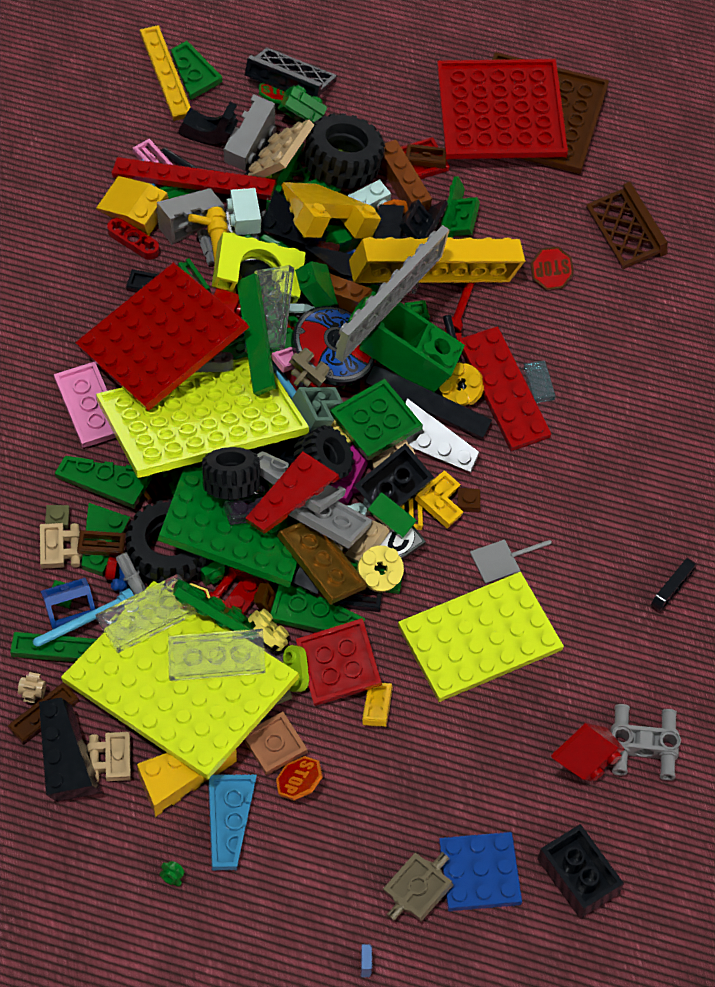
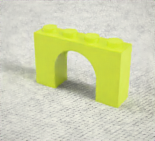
(235, 249)

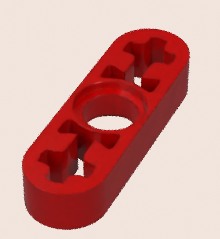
(138, 246)

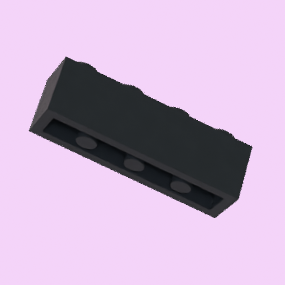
(389, 224)

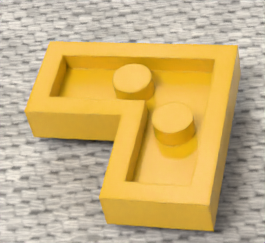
(436, 499)

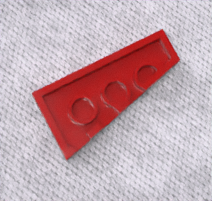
(291, 491)

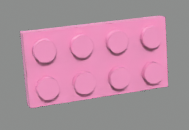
(79, 391)

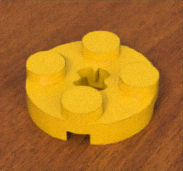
(474, 384)

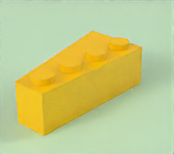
(169, 779)

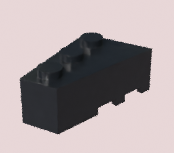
(280, 222)

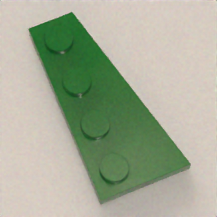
(305, 611)

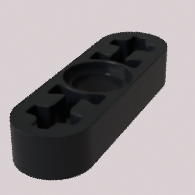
(674, 584)

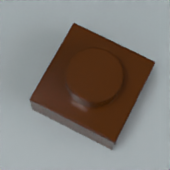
(468, 499)
(264, 597)

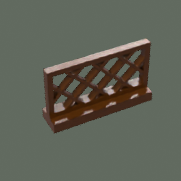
(640, 215)

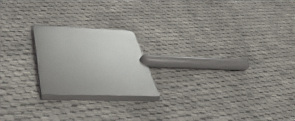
(497, 561)

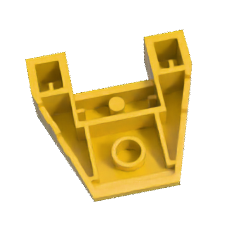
(316, 205)

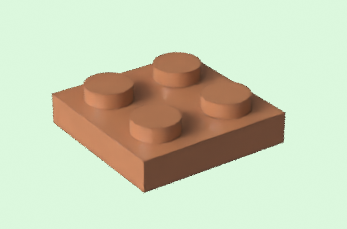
(275, 743)

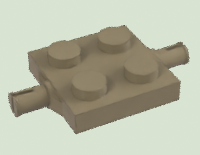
(418, 886)

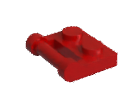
(243, 593)

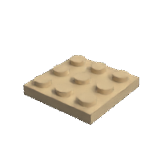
(280, 150)

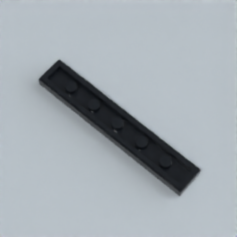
(433, 403)

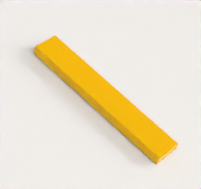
(165, 72)

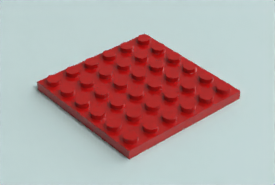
(501, 109)
(161, 336)

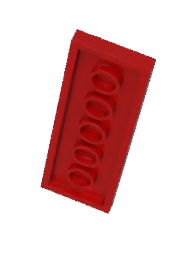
(505, 389)

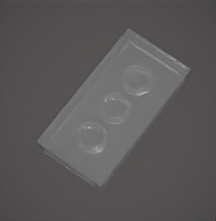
(216, 654)

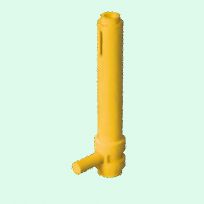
(216, 225)

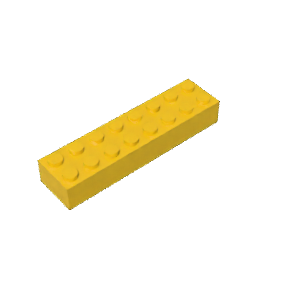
(461, 260)

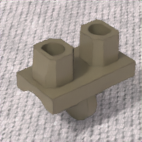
(300, 362)

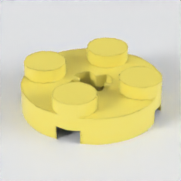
(390, 559)
(273, 634)

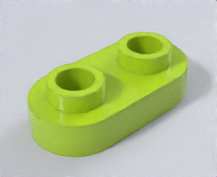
(296, 658)

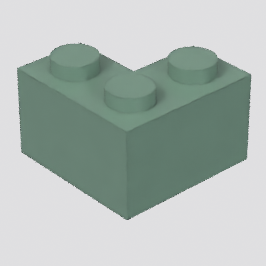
(315, 405)

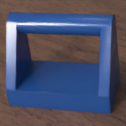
(64, 593)

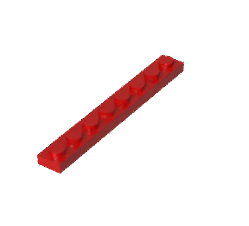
(191, 177)

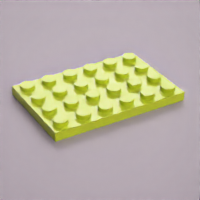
(480, 636)

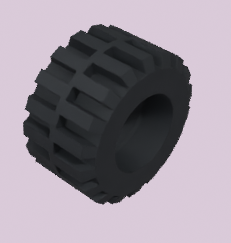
(328, 448)
(231, 473)

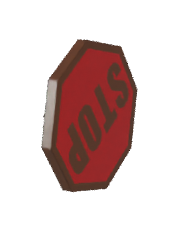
(552, 268)

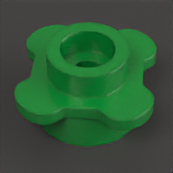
(172, 873)

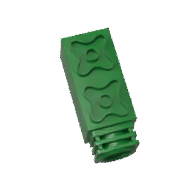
(412, 346)

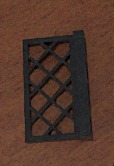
(284, 75)

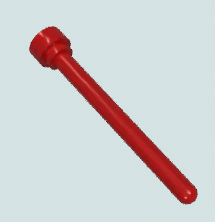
(457, 322)

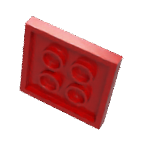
(340, 662)

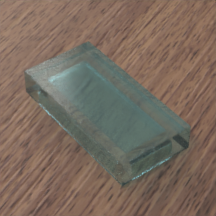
(539, 381)

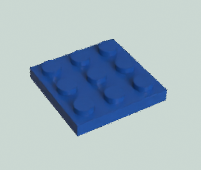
(481, 871)

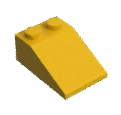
(133, 203)

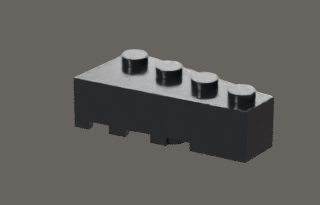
(64, 753)

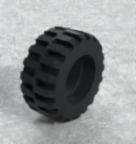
(342, 168)
(154, 566)

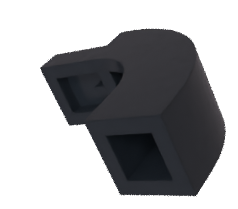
(209, 129)

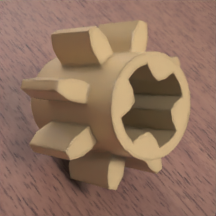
(32, 687)

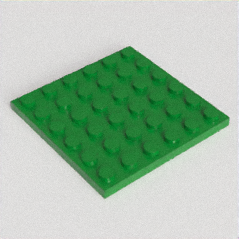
(200, 526)

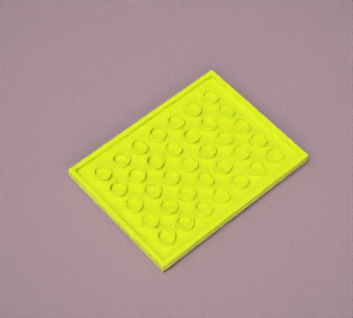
(199, 417)
(188, 718)

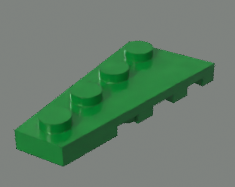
(104, 479)
(212, 607)

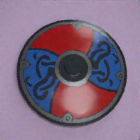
(319, 333)

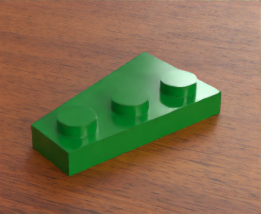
(194, 70)
(105, 521)

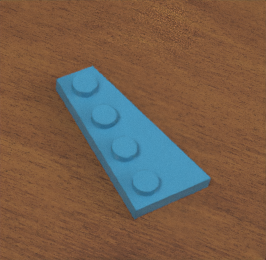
(228, 815)

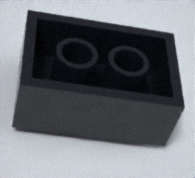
(397, 477)
(580, 871)

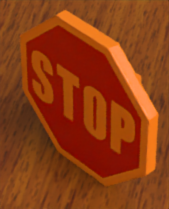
(299, 778)

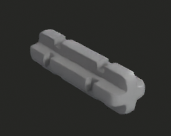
(206, 245)

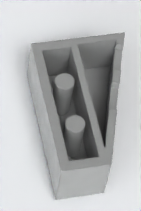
(252, 135)
(175, 211)

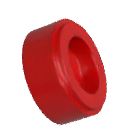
(111, 568)

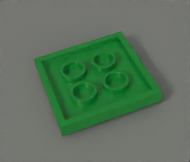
(376, 419)

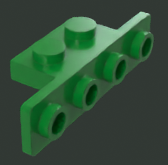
(460, 212)

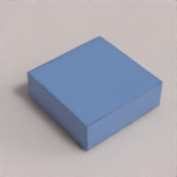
(366, 960)

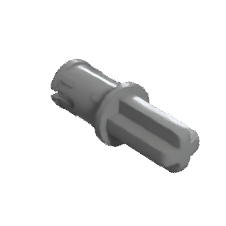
(131, 575)

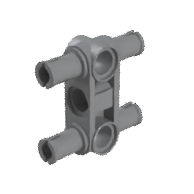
(647, 741)

